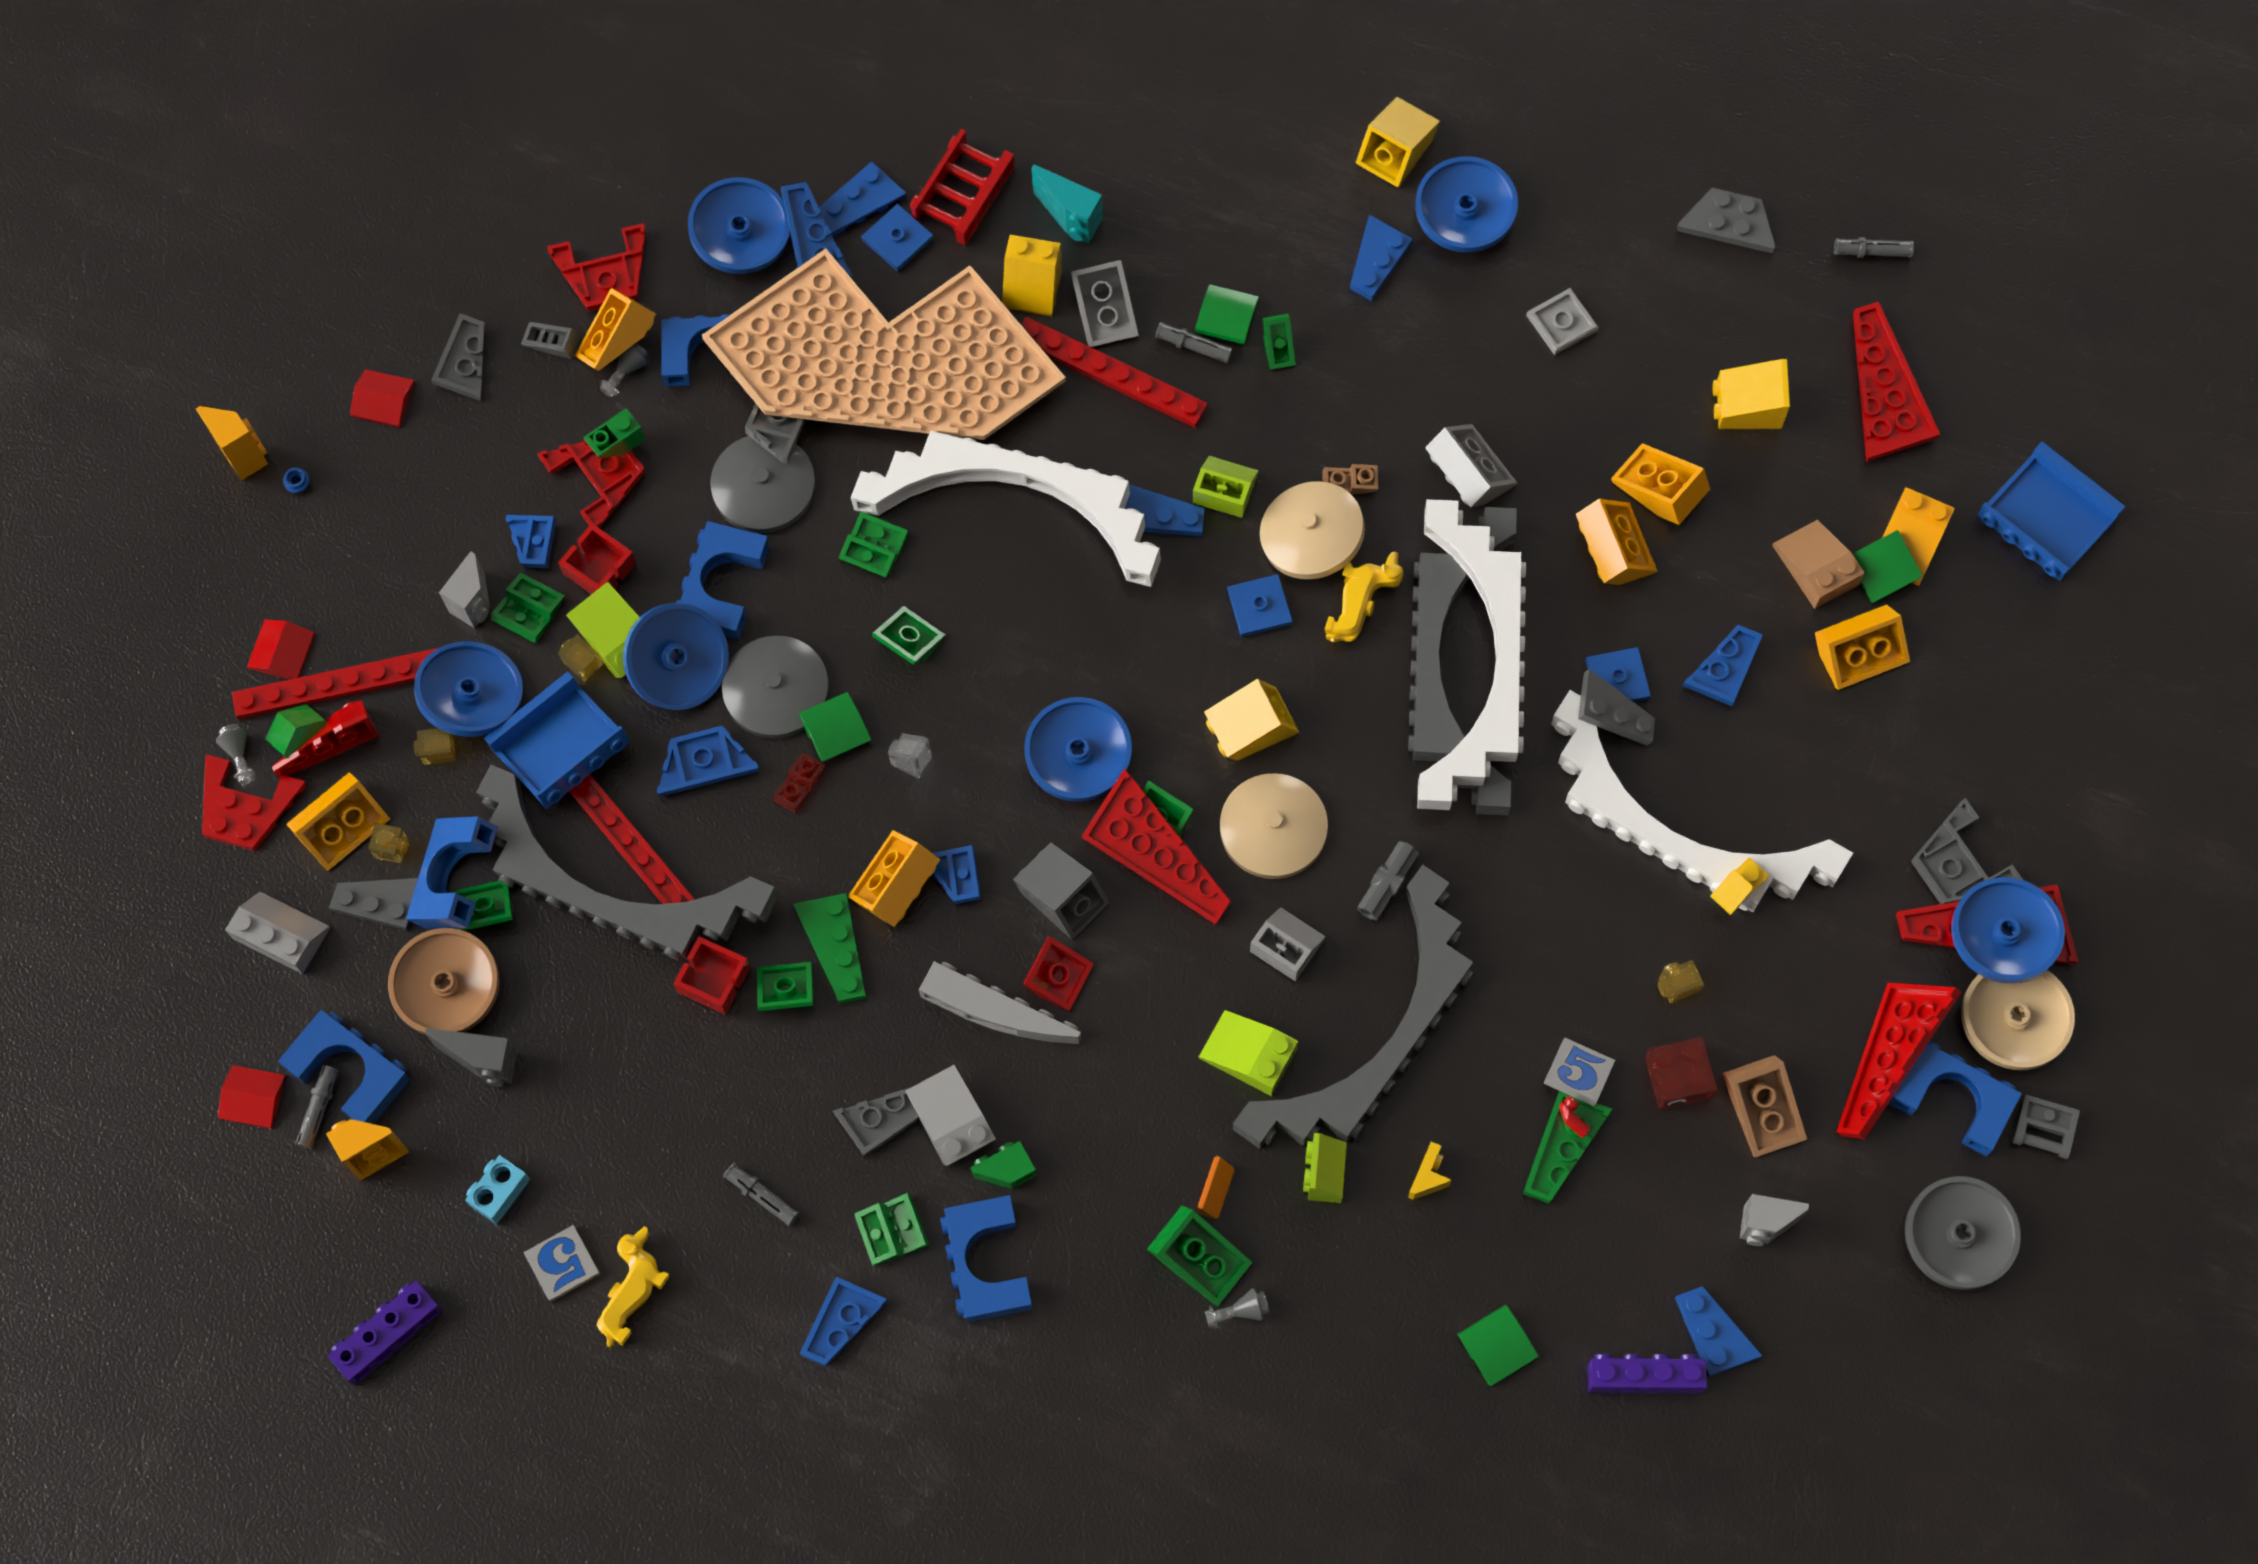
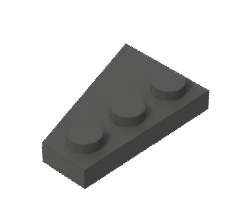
(376, 901)
(878, 1120)

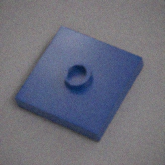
(897, 237)
(1259, 605)
(1622, 671)

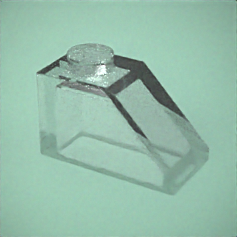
(910, 754)

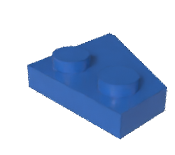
(533, 538)
(958, 874)

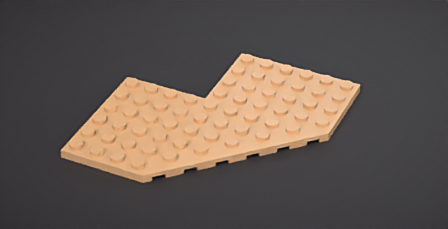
(830, 356)

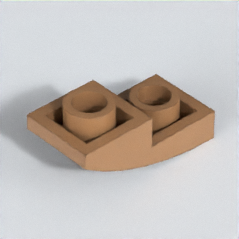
(1355, 480)

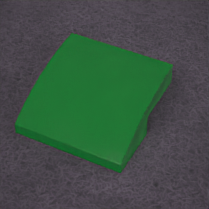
(1226, 314)
(874, 545)
(1886, 566)
(528, 607)
(834, 726)
(891, 1229)
(1498, 1345)

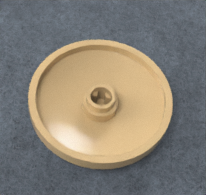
(1312, 530)
(1273, 826)
(2019, 1022)

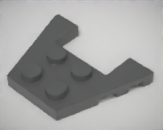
(1948, 863)

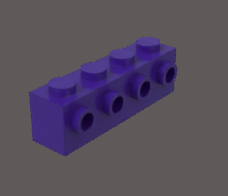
(384, 1333)
(1646, 1375)

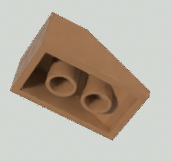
(1819, 563)
(1765, 1105)

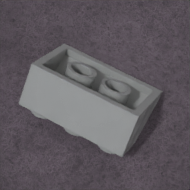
(1470, 465)
(277, 931)

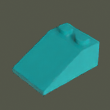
(1071, 205)

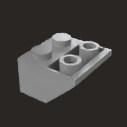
(1286, 943)

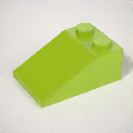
(605, 623)
(1249, 1051)

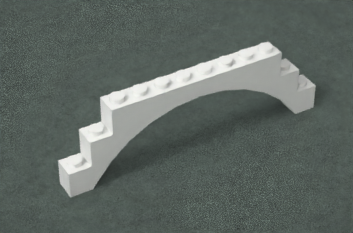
(958, 460)
(1498, 581)
(1609, 805)

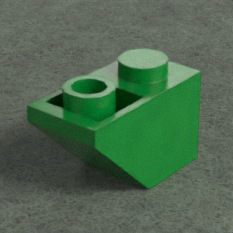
(616, 436)
(1006, 1168)

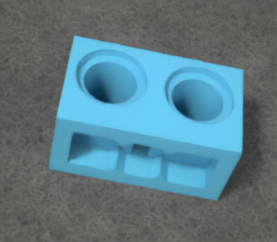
(503, 1193)

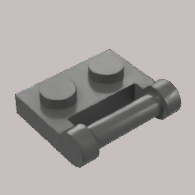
(2049, 1118)

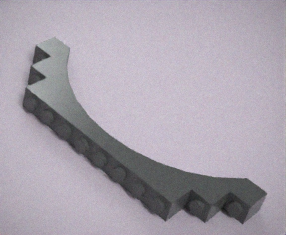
(1434, 725)
(660, 925)
(1347, 1102)

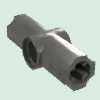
(1388, 881)

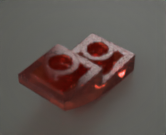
(799, 783)

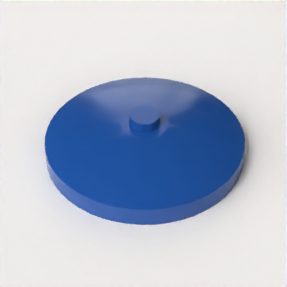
(1466, 204)
(738, 225)
(675, 656)
(468, 688)
(1077, 749)
(2008, 930)

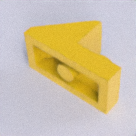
(1739, 885)
(1426, 1180)

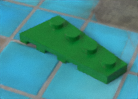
(833, 939)
(1561, 1148)

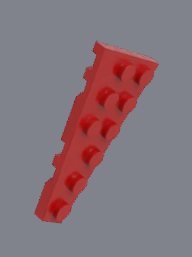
(1891, 401)
(1145, 842)
(1934, 922)
(1898, 1037)

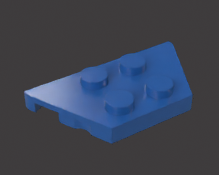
(703, 760)

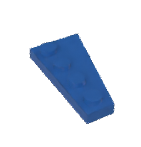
(860, 197)
(807, 227)
(1165, 513)

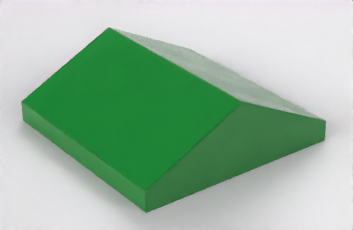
(909, 636)
(293, 728)
(1172, 808)
(491, 906)
(785, 986)

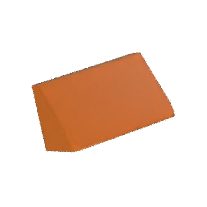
(1215, 1188)

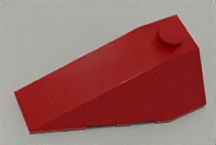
(342, 732)

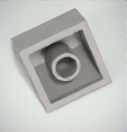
(467, 592)
(1769, 1217)

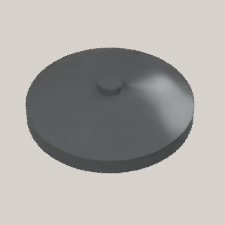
(758, 489)
(772, 684)
(1962, 1233)

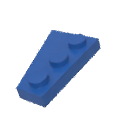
(1378, 256)
(1726, 667)
(840, 1320)
(1714, 1333)

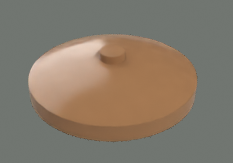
(443, 981)

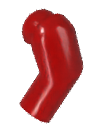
(1571, 1119)

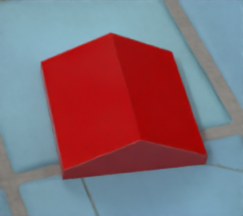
(381, 398)
(281, 649)
(1058, 974)
(251, 1096)

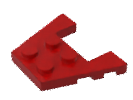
(596, 277)
(610, 476)
(238, 816)

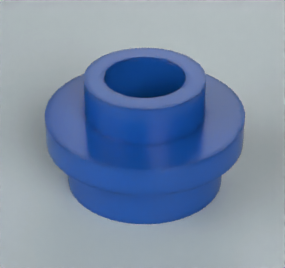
(293, 474)

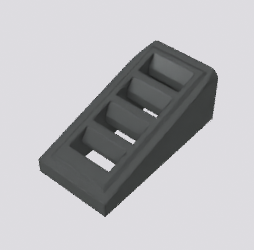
(566, 345)

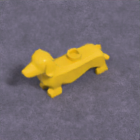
(1357, 596)
(634, 1289)

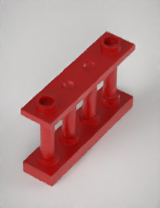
(976, 206)

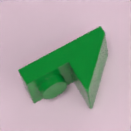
(1278, 341)

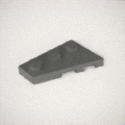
(462, 359)
(1613, 711)

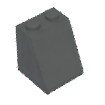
(1062, 890)

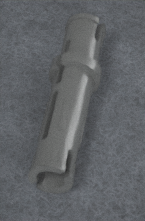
(1873, 247)
(1184, 339)
(320, 1096)
(751, 1187)

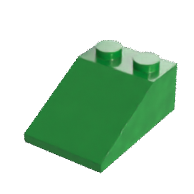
(1199, 1255)

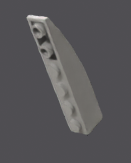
(991, 1007)

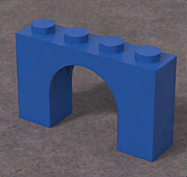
(678, 343)
(718, 546)
(449, 841)
(327, 1037)
(1993, 1098)
(965, 1226)

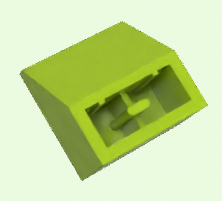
(1224, 486)
(1326, 1173)

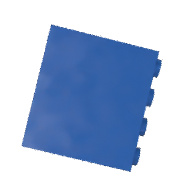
(2051, 511)
(556, 740)

